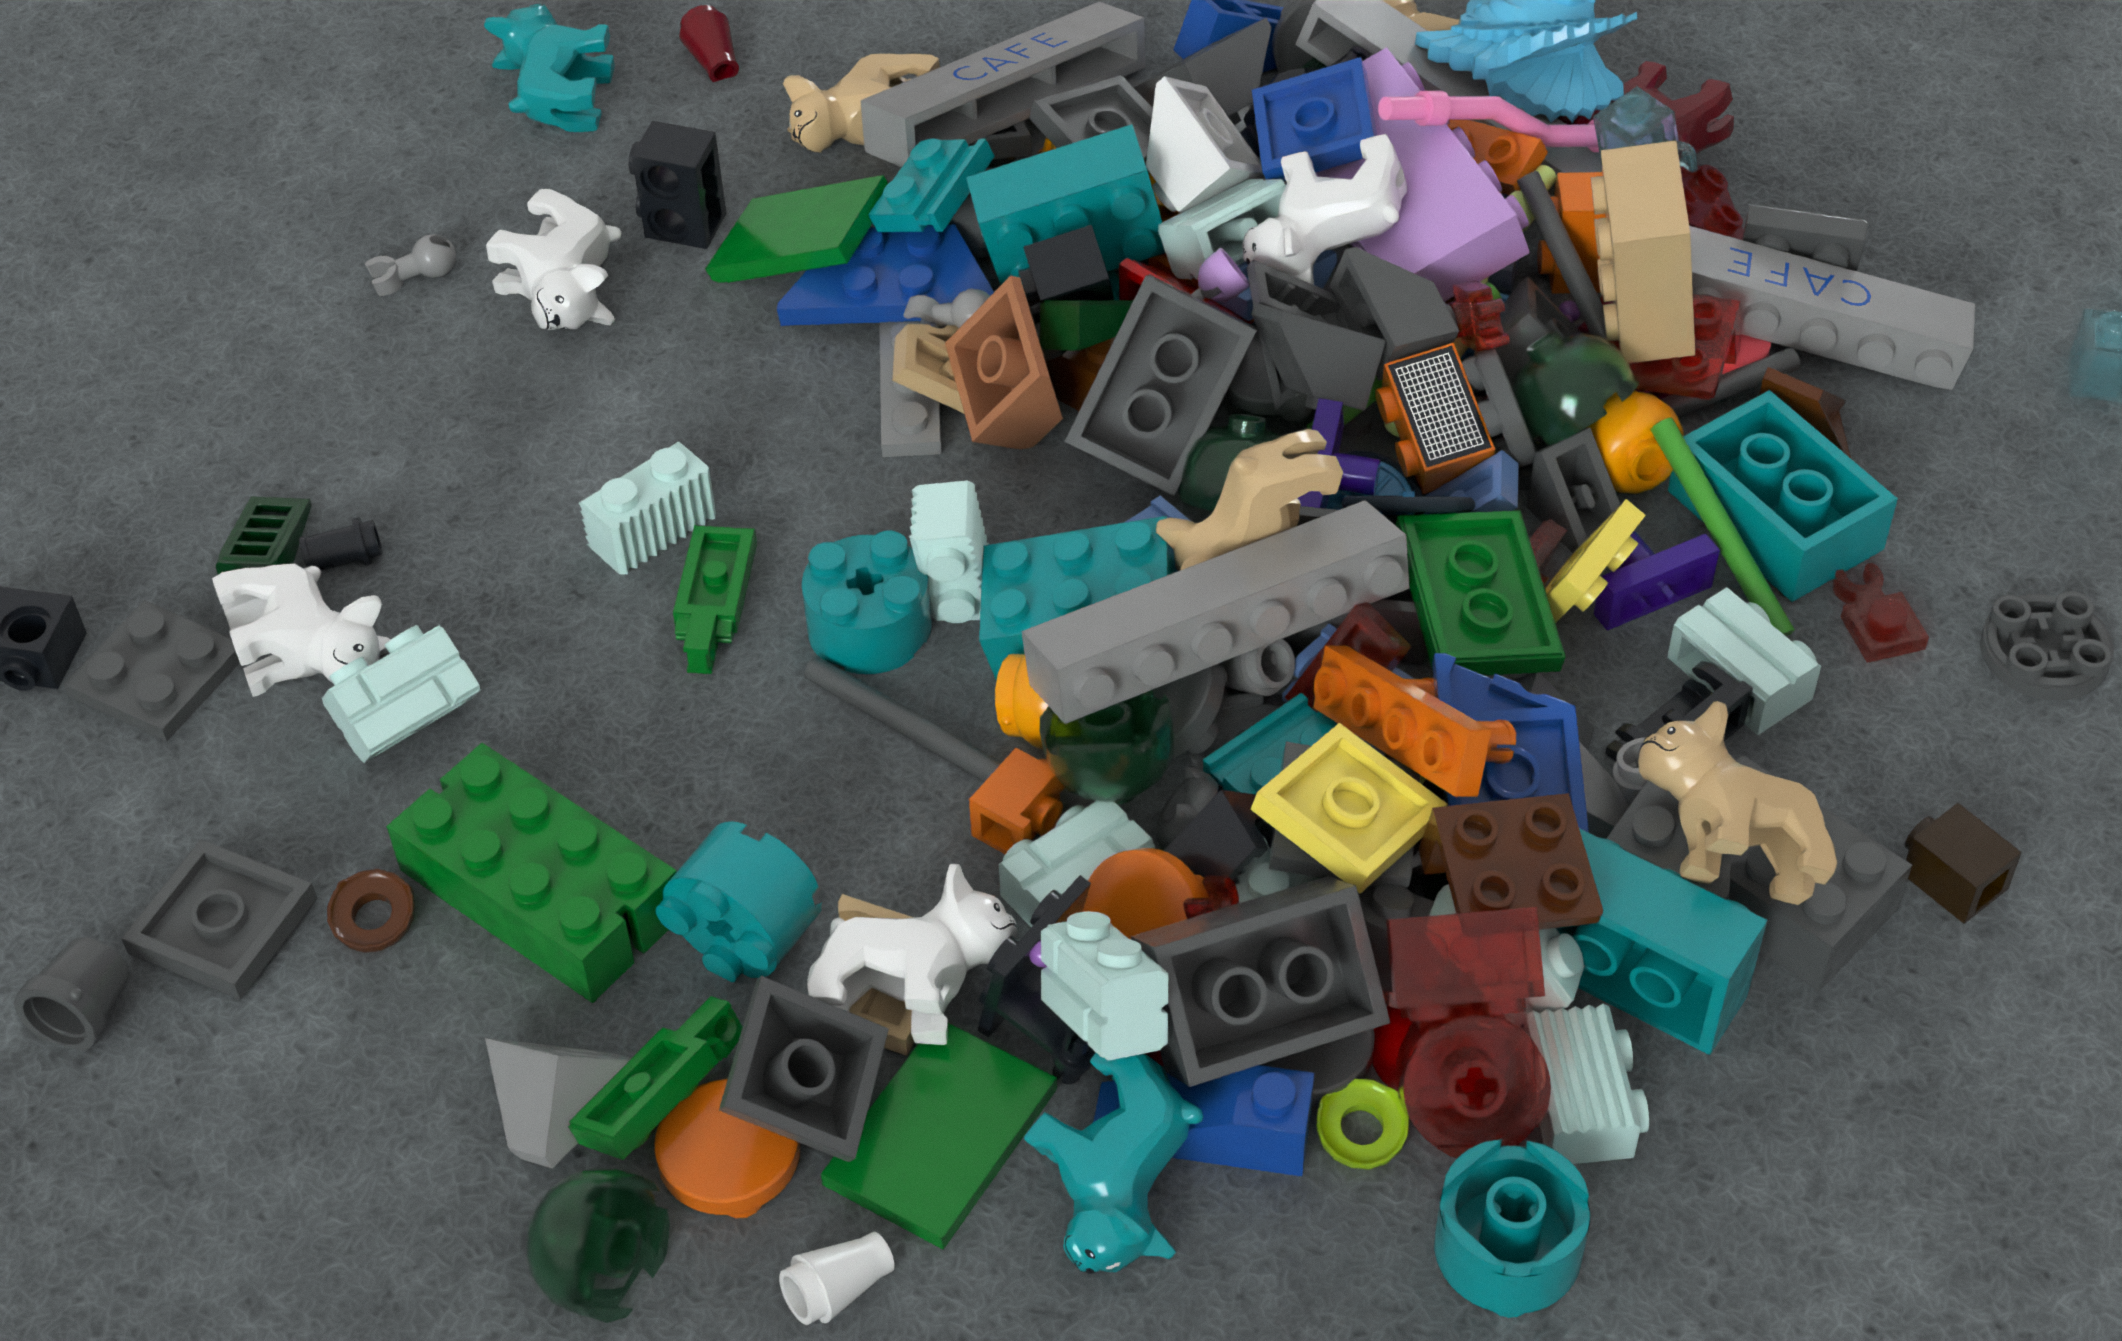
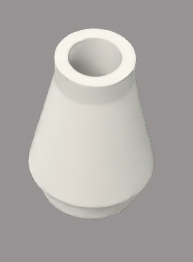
(832, 1277)

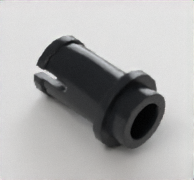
(342, 545)

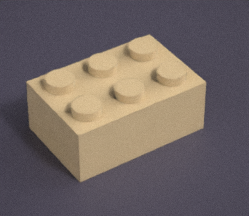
(1644, 252)

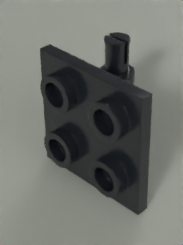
(1016, 989)

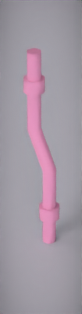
(1436, 108)

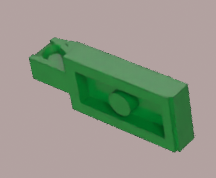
(712, 591)
(656, 1080)

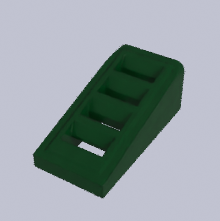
(1080, 323)
(277, 544)

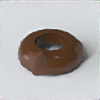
(361, 889)

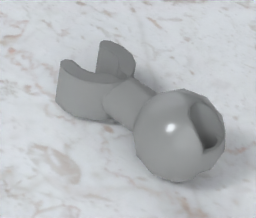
(430, 256)
(948, 313)

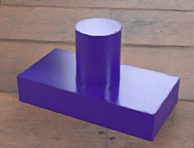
(1359, 472)
(1655, 580)

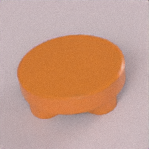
(1142, 890)
(721, 1160)

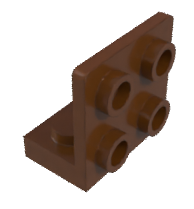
(1514, 858)

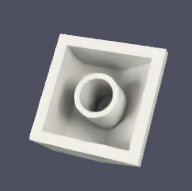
(1194, 146)

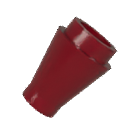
(709, 40)

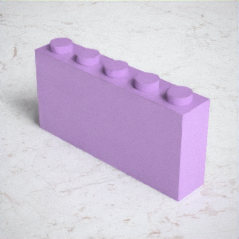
(1453, 213)

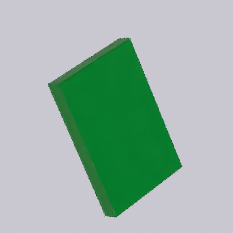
(797, 231)
(1481, 592)
(941, 1134)

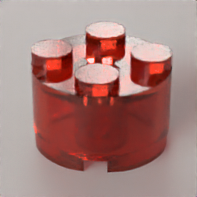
(1502, 1105)

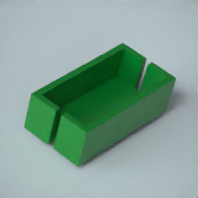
(533, 870)

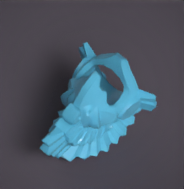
(1533, 54)

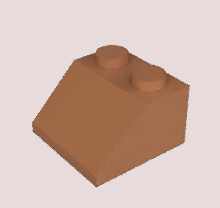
(1003, 372)

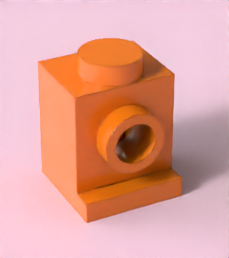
(1016, 802)

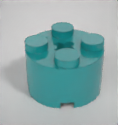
(866, 602)
(740, 902)
(1512, 1226)

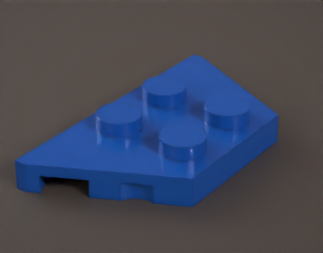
(883, 278)
(1546, 737)

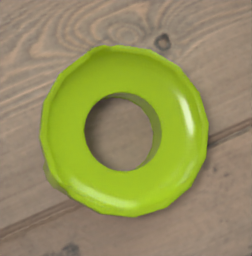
(1369, 1097)

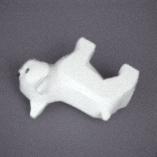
(1328, 211)
(558, 264)
(285, 615)
(913, 957)

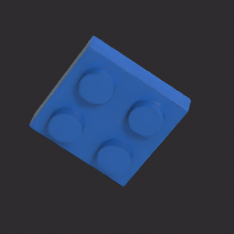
(1315, 113)

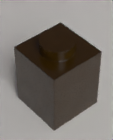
(1960, 861)

